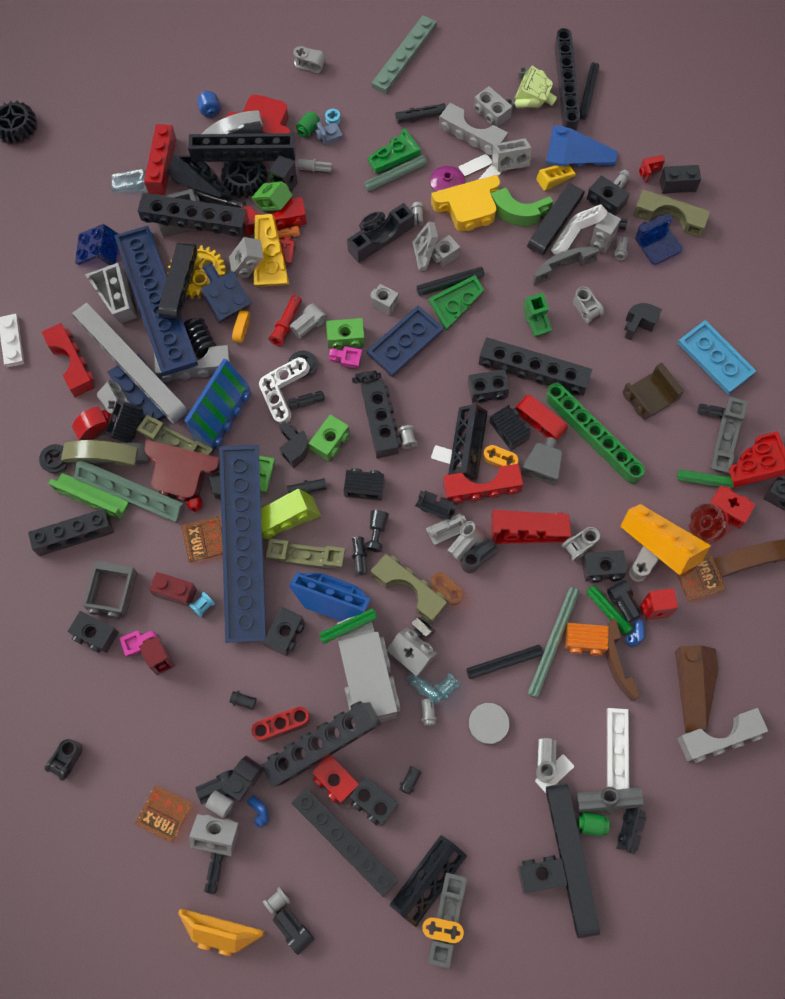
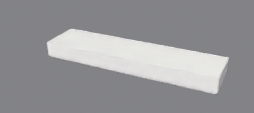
(617, 748)

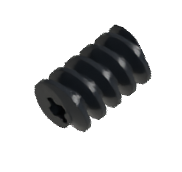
(199, 336)

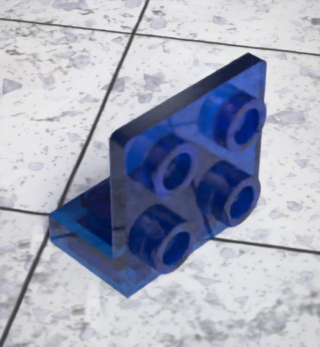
(97, 243)

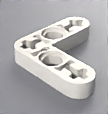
(574, 225)
(276, 385)

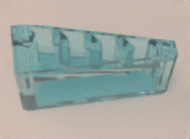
(138, 185)

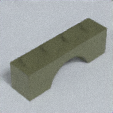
(690, 217)
(390, 573)

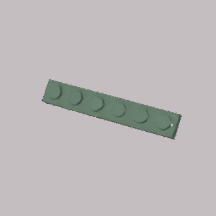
(404, 54)
(128, 490)

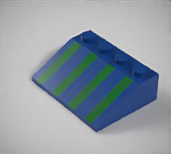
(218, 406)

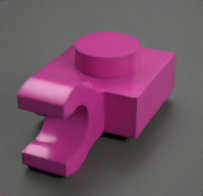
(349, 356)
(133, 640)

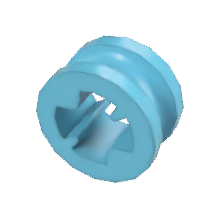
(332, 112)

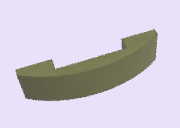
(159, 433)
(99, 451)
(305, 555)

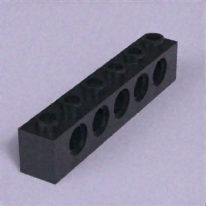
(241, 147)
(186, 209)
(531, 358)
(366, 721)
(344, 842)

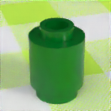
(307, 124)
(593, 824)

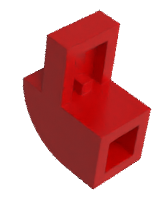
(90, 423)

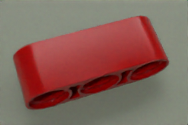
(541, 418)
(270, 723)

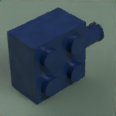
(224, 294)

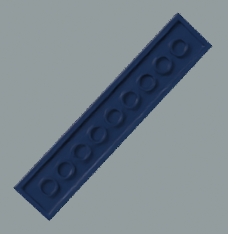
(148, 280)
(242, 544)

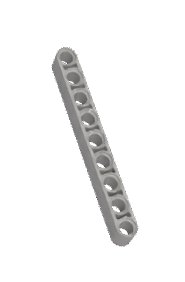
(130, 363)

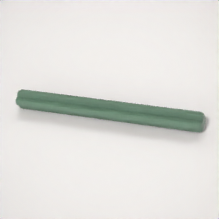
(553, 642)

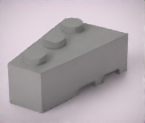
(115, 291)

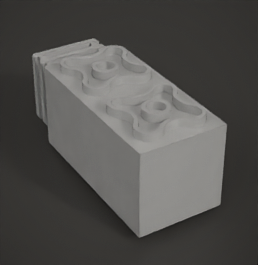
(367, 671)

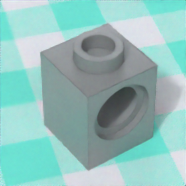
(449, 246)
(385, 306)

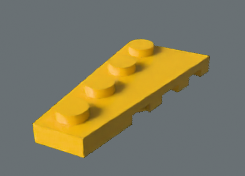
(272, 268)

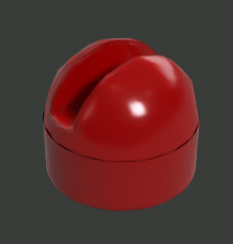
(195, 504)

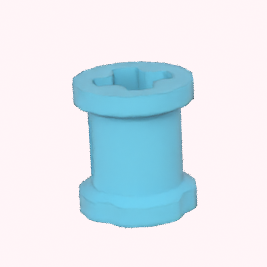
(202, 604)

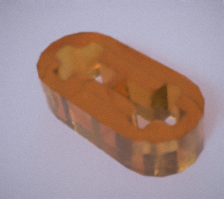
(449, 585)

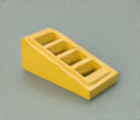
(547, 182)

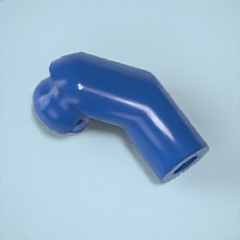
(638, 635)
(261, 810)

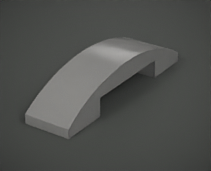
(232, 122)

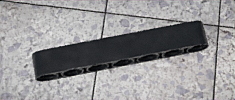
(567, 79)
(573, 860)

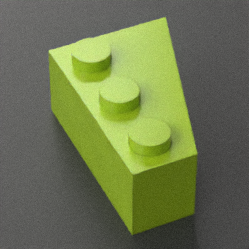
(288, 512)

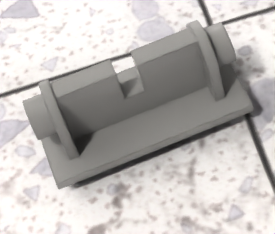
(446, 529)

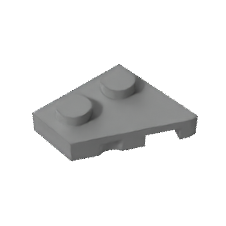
(424, 245)

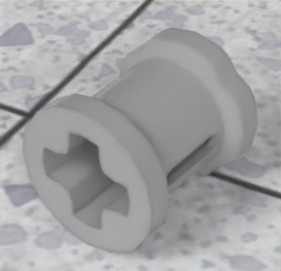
(407, 437)
(276, 901)

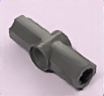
(622, 798)

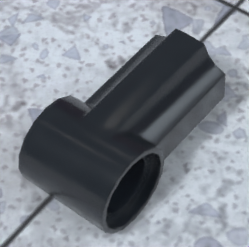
(479, 554)
(623, 596)
(205, 790)
(297, 935)

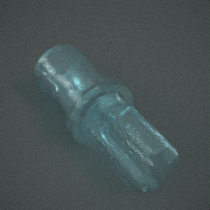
(425, 688)

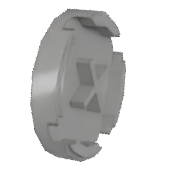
(488, 723)

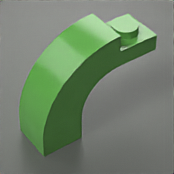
(519, 213)

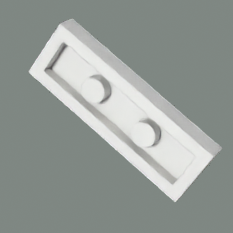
(11, 341)

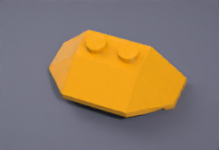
(218, 933)

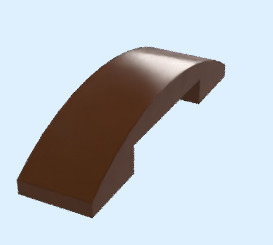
(750, 557)
(626, 685)

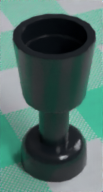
(378, 522)

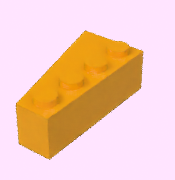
(665, 539)

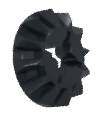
(372, 221)
(309, 357)
(366, 376)
(45, 459)

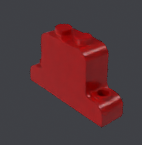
(272, 111)

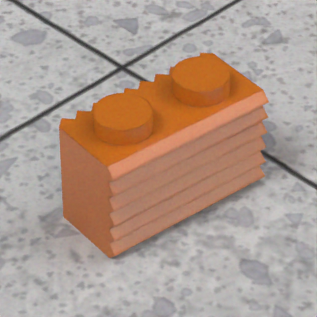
(586, 638)

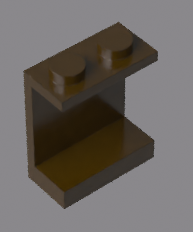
(653, 392)

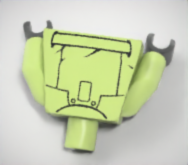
(533, 89)

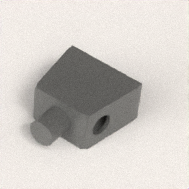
(544, 462)

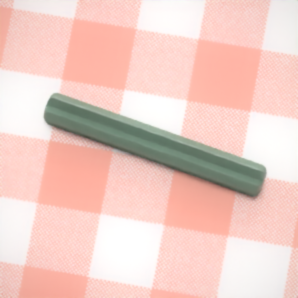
(395, 173)

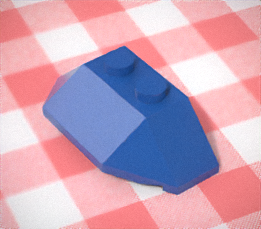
(329, 595)

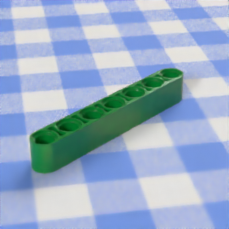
(596, 442)

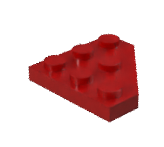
(760, 461)

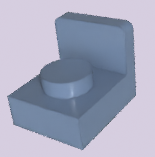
(328, 134)

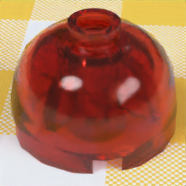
(709, 523)

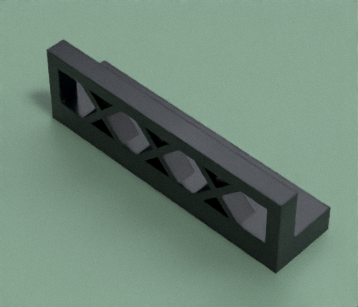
(472, 441)
(424, 878)

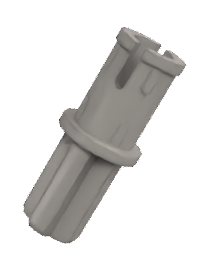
(313, 165)

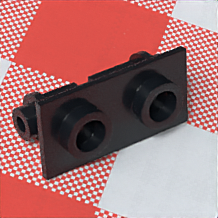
(444, 508)
(627, 839)

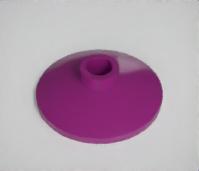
(439, 182)

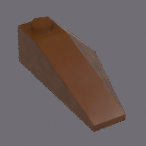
(697, 679)

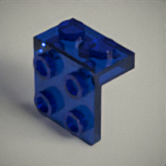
(657, 239)

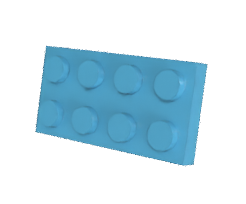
(716, 357)

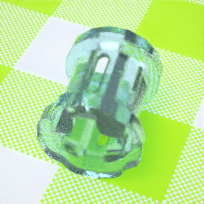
(447, 685)

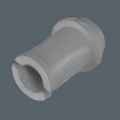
(623, 177)
(418, 209)
(621, 249)
(428, 713)

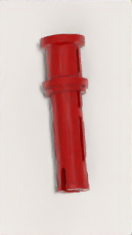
(282, 327)

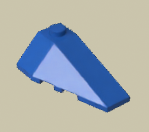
(573, 147)

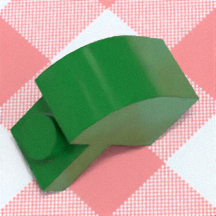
(535, 312)

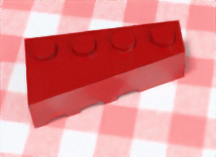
(529, 527)

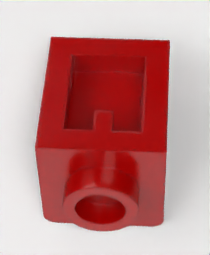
(650, 166)
(287, 247)

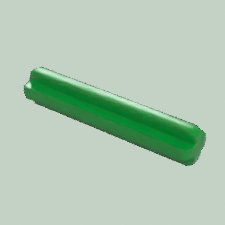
(704, 478)
(608, 609)
(348, 626)

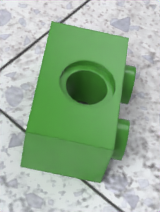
(272, 196)
(337, 328)
(331, 428)

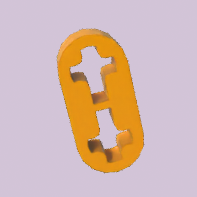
(241, 326)
(501, 456)
(442, 936)

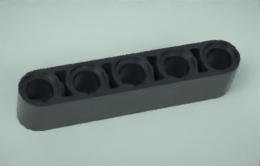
(555, 219)
(178, 281)

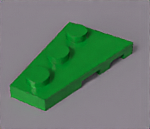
(396, 152)
(455, 300)

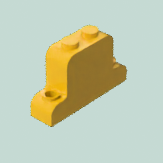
(468, 203)

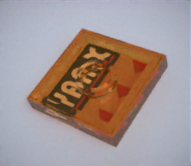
(203, 539)
(702, 580)
(163, 814)

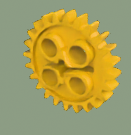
(203, 258)

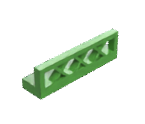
(90, 496)

